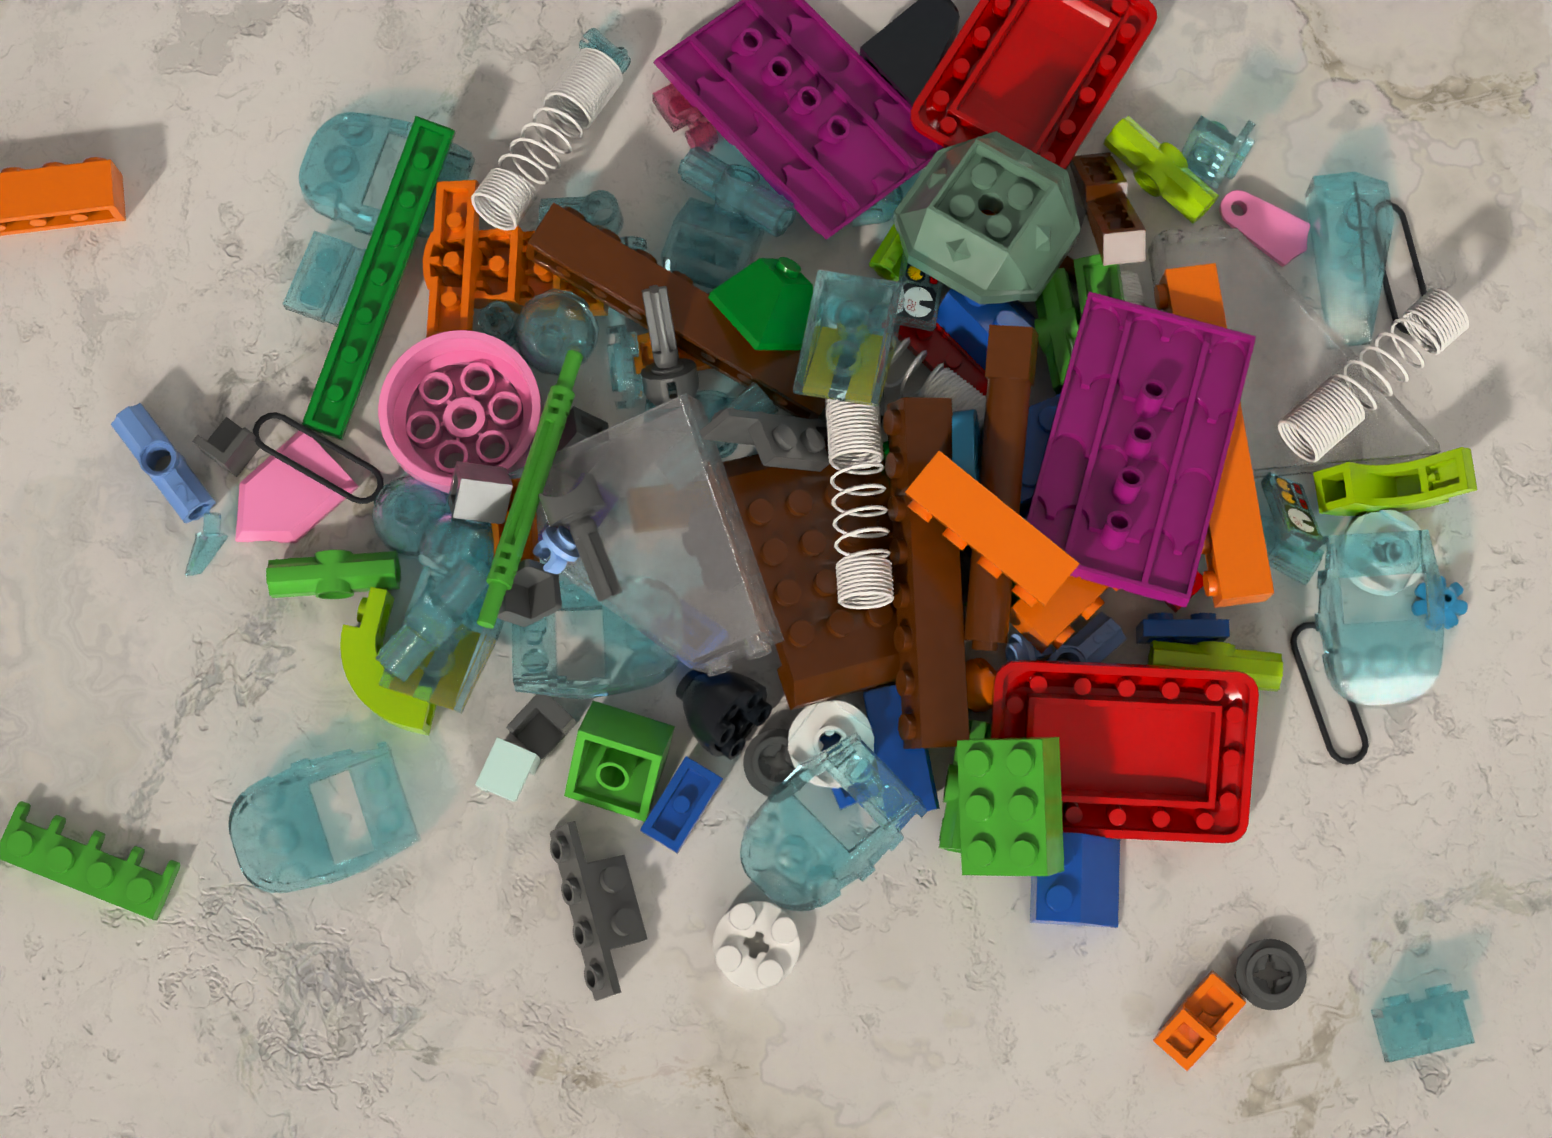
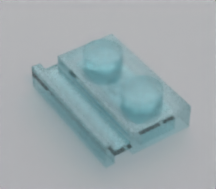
(324, 279)

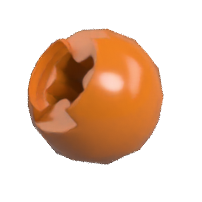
(980, 684)

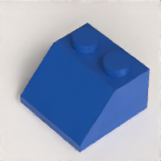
(969, 321)
(1085, 889)

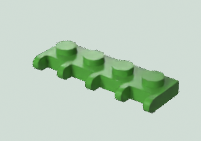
(86, 866)

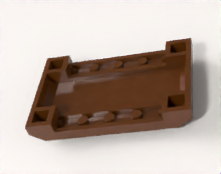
(792, 534)

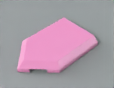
(282, 501)

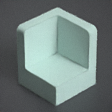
(507, 770)

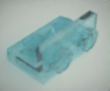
(1215, 152)
(1424, 1024)

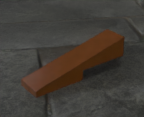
(1109, 212)

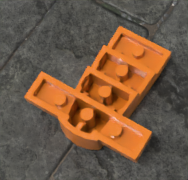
(476, 266)

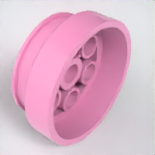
(453, 362)

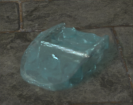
(344, 160)
(629, 655)
(1380, 659)
(281, 832)
(797, 856)

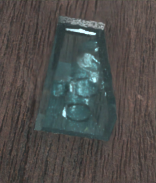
(1351, 244)

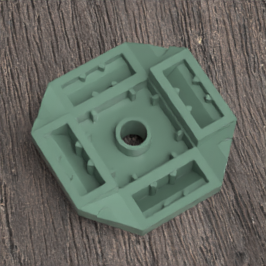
(983, 254)

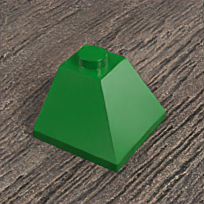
(767, 303)

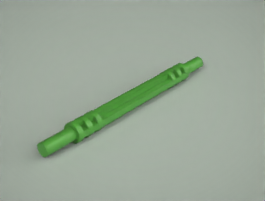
(530, 485)

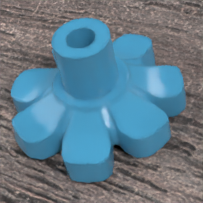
(1452, 604)

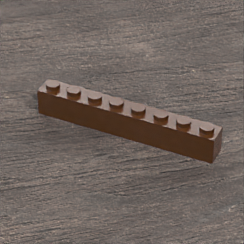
(616, 276)
(925, 585)

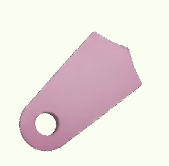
(1266, 226)

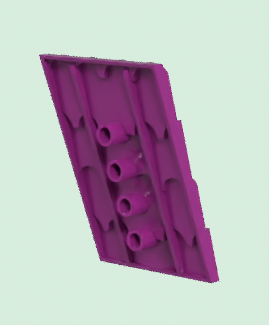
(816, 131)
(1140, 445)

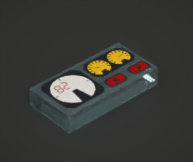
(921, 297)
(1292, 512)

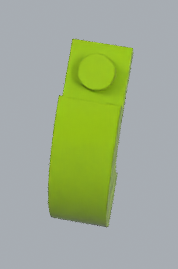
(1401, 487)
(364, 672)

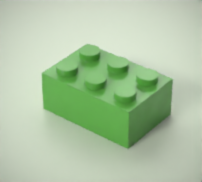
(1010, 806)

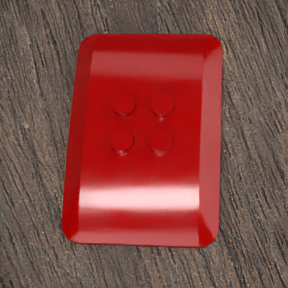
(1033, 72)
(1139, 744)

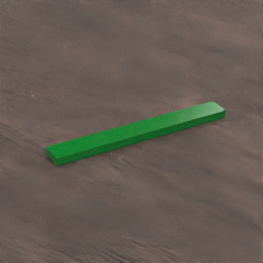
(378, 278)

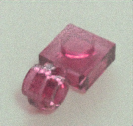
(680, 113)

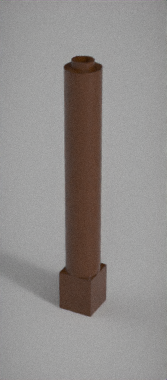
(1010, 377)

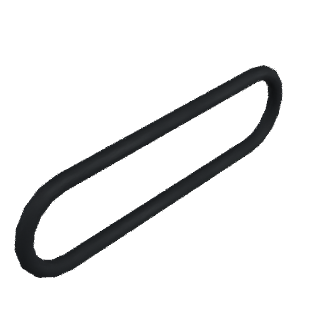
(1416, 265)
(380, 483)
(1315, 707)

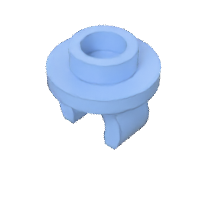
(560, 545)
(1021, 649)

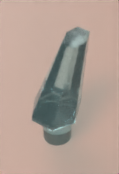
(206, 544)

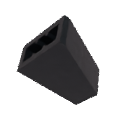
(913, 45)

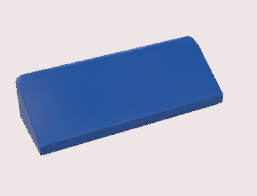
(909, 765)

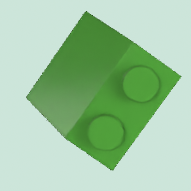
(618, 760)

